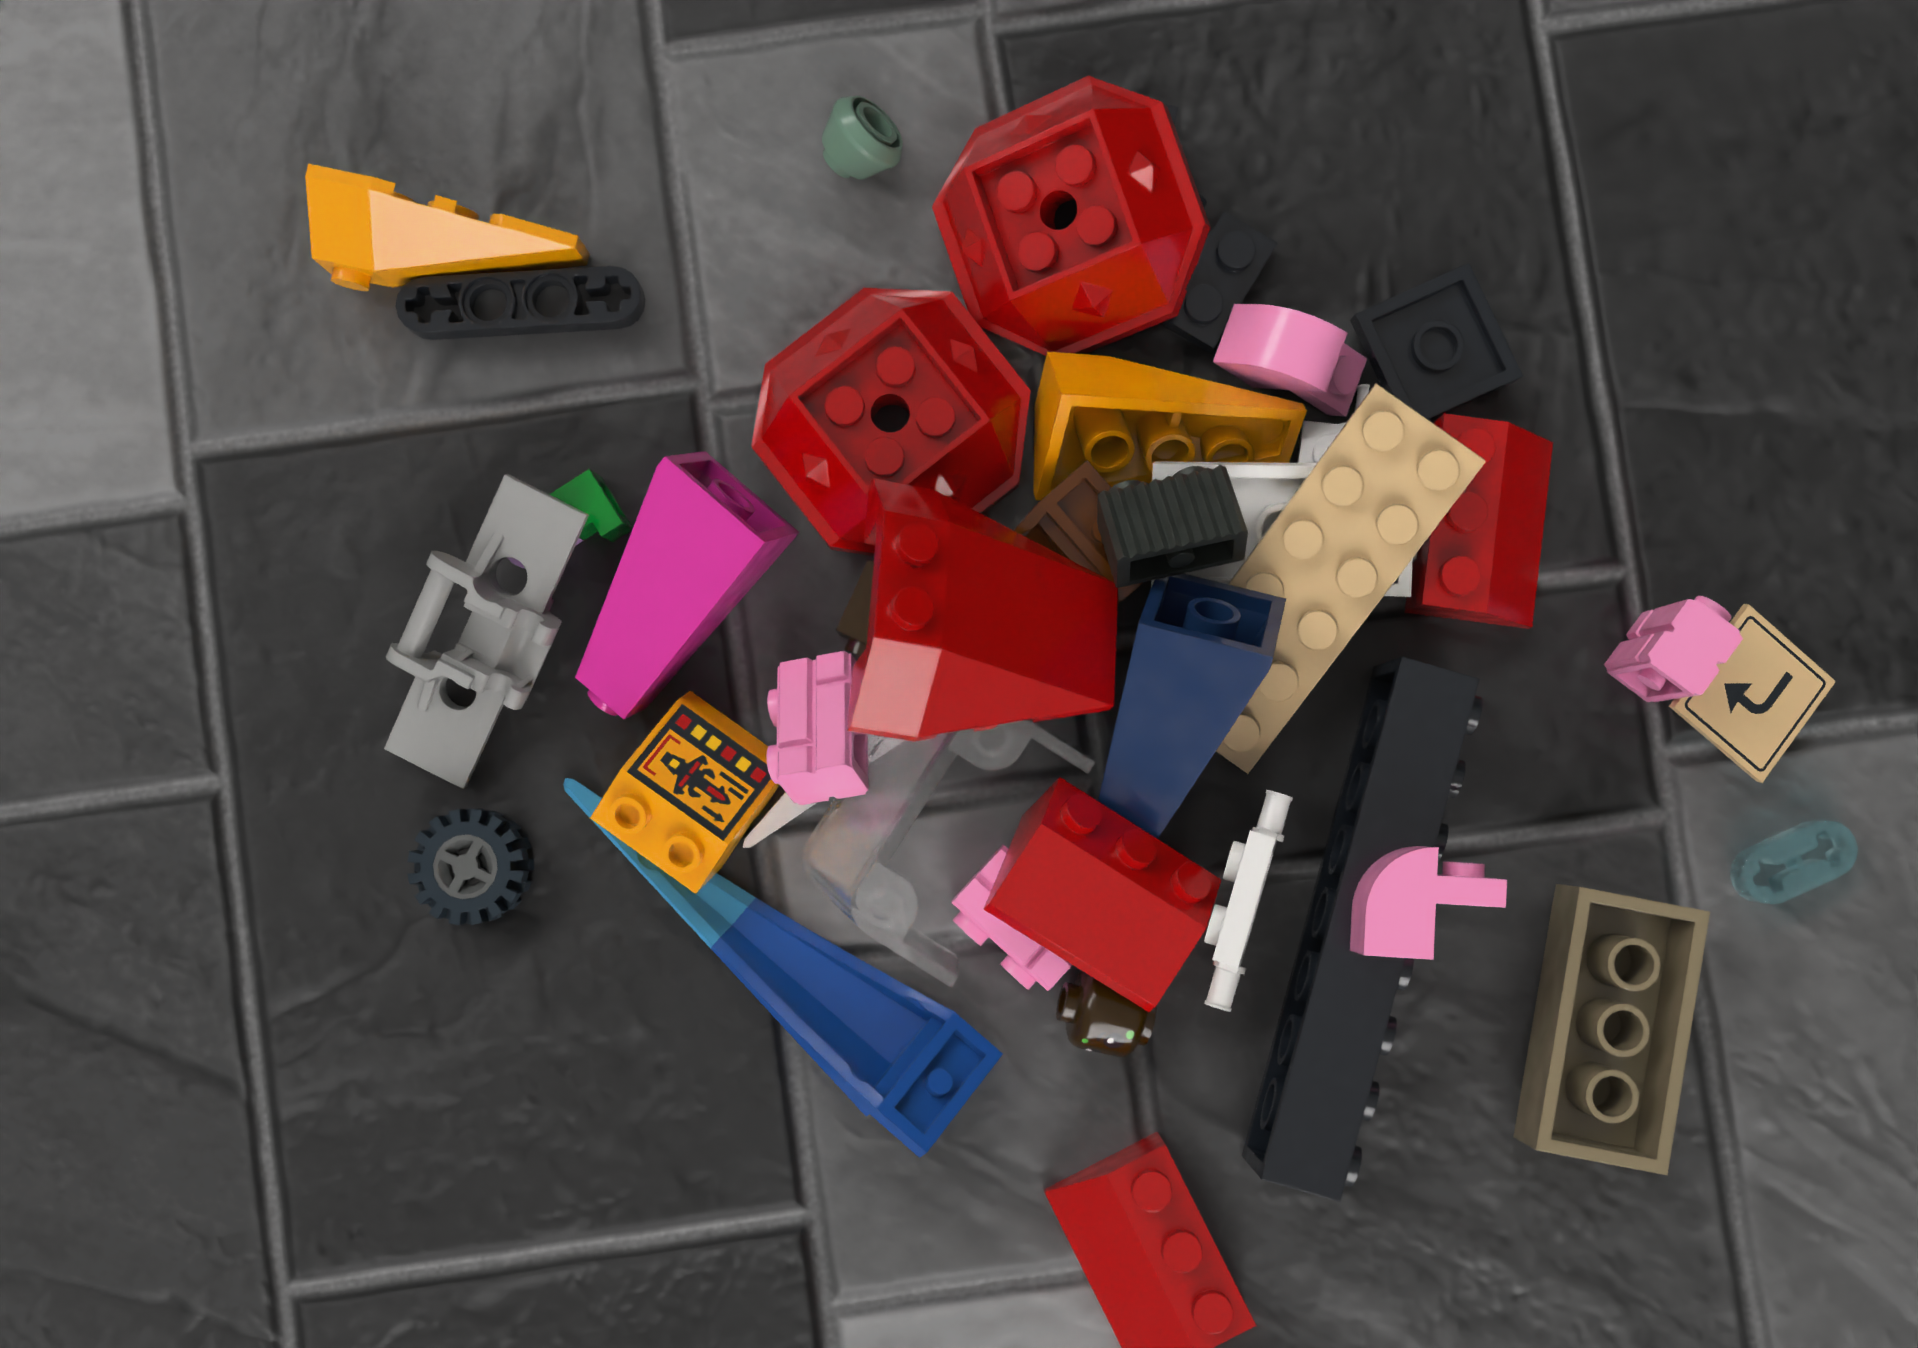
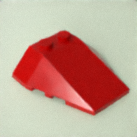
(974, 624)

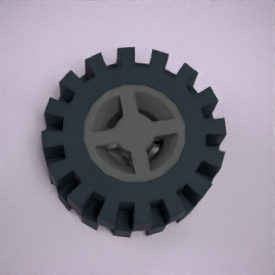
(450, 855)

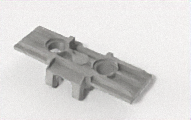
(501, 641)

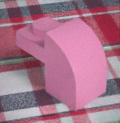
(1293, 353)
(1399, 897)

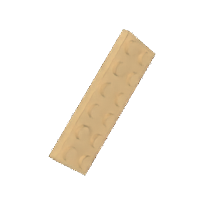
(1343, 548)

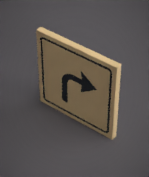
(1757, 697)

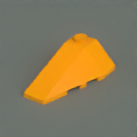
(386, 239)
(1138, 414)

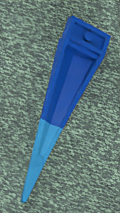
(871, 1034)

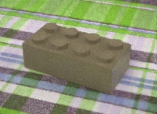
(1611, 1028)

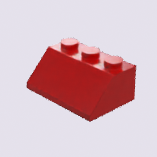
(1489, 544)
(1103, 894)
(1149, 1251)

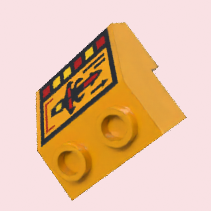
(689, 792)

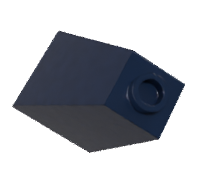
(1186, 683)

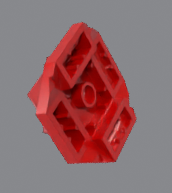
(1132, 233)
(878, 352)

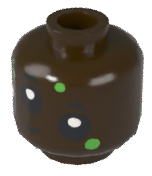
(1102, 1018)

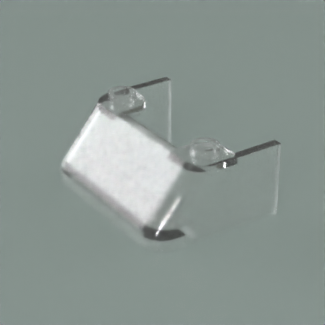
(862, 832)

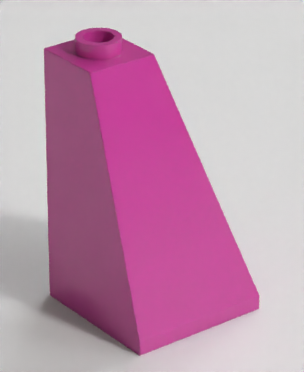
(681, 573)

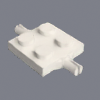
(1232, 925)

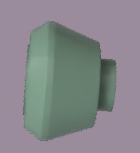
(860, 139)

